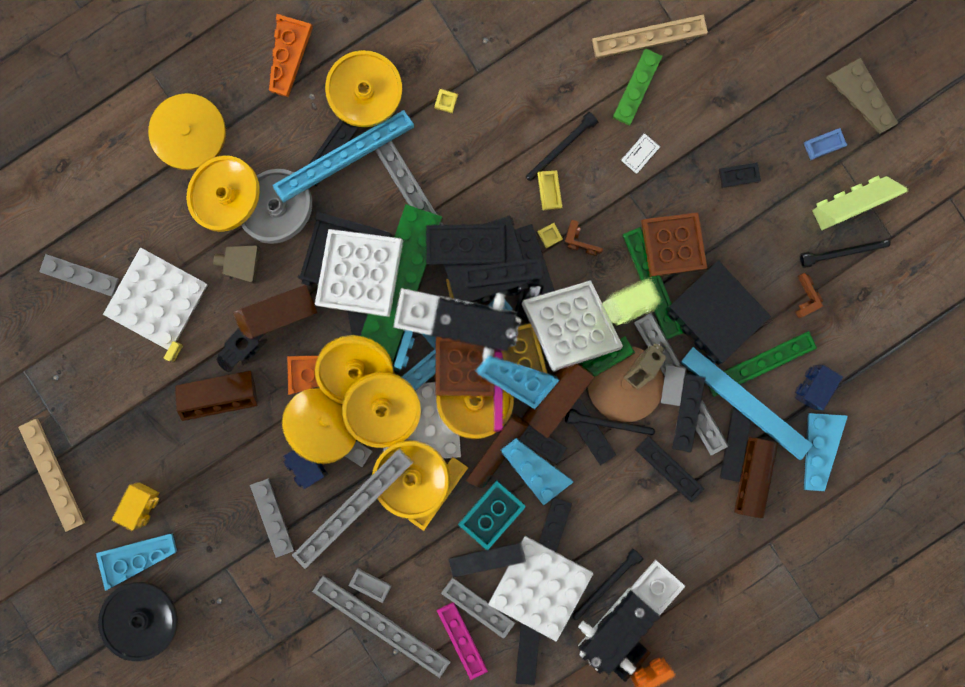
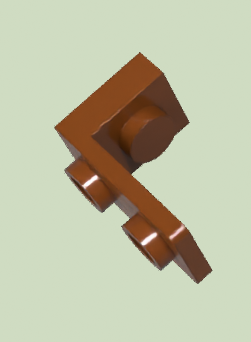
(573, 232)
(815, 298)

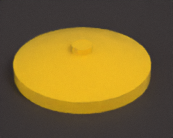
(363, 88)
(186, 131)
(223, 193)
(347, 361)
(381, 410)
(472, 415)
(316, 427)
(420, 486)

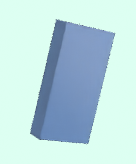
(825, 144)

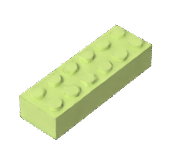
(631, 303)

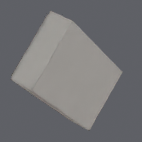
(673, 385)
(370, 585)

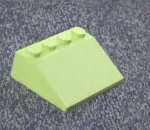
(857, 201)

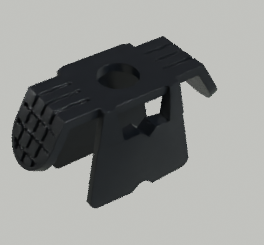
(232, 355)

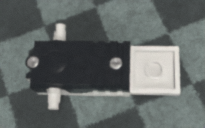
(459, 320)
(628, 620)

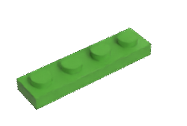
(637, 86)

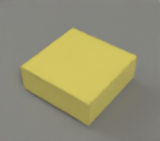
(446, 101)
(549, 235)
(173, 351)

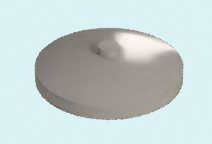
(272, 218)

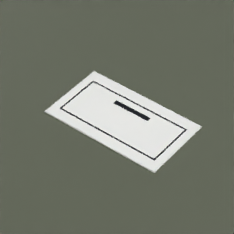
(640, 153)

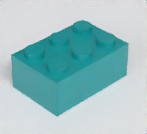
(491, 515)

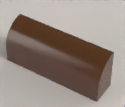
(275, 312)
(216, 395)
(559, 400)
(493, 456)
(756, 477)

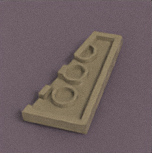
(863, 93)

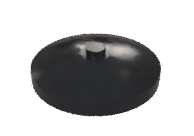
(137, 621)

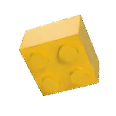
(136, 506)

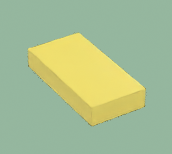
(549, 190)

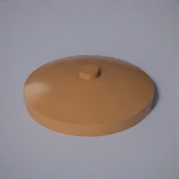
(621, 400)

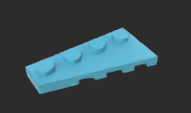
(520, 381)
(825, 434)
(128, 560)

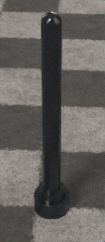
(588, 122)
(808, 259)
(574, 417)
(632, 559)

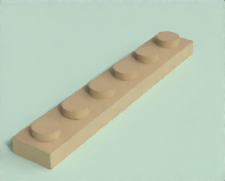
(649, 36)
(51, 475)

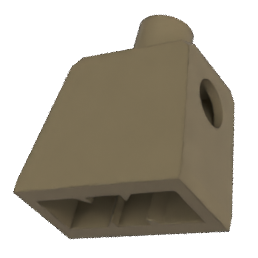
(239, 262)
(650, 362)

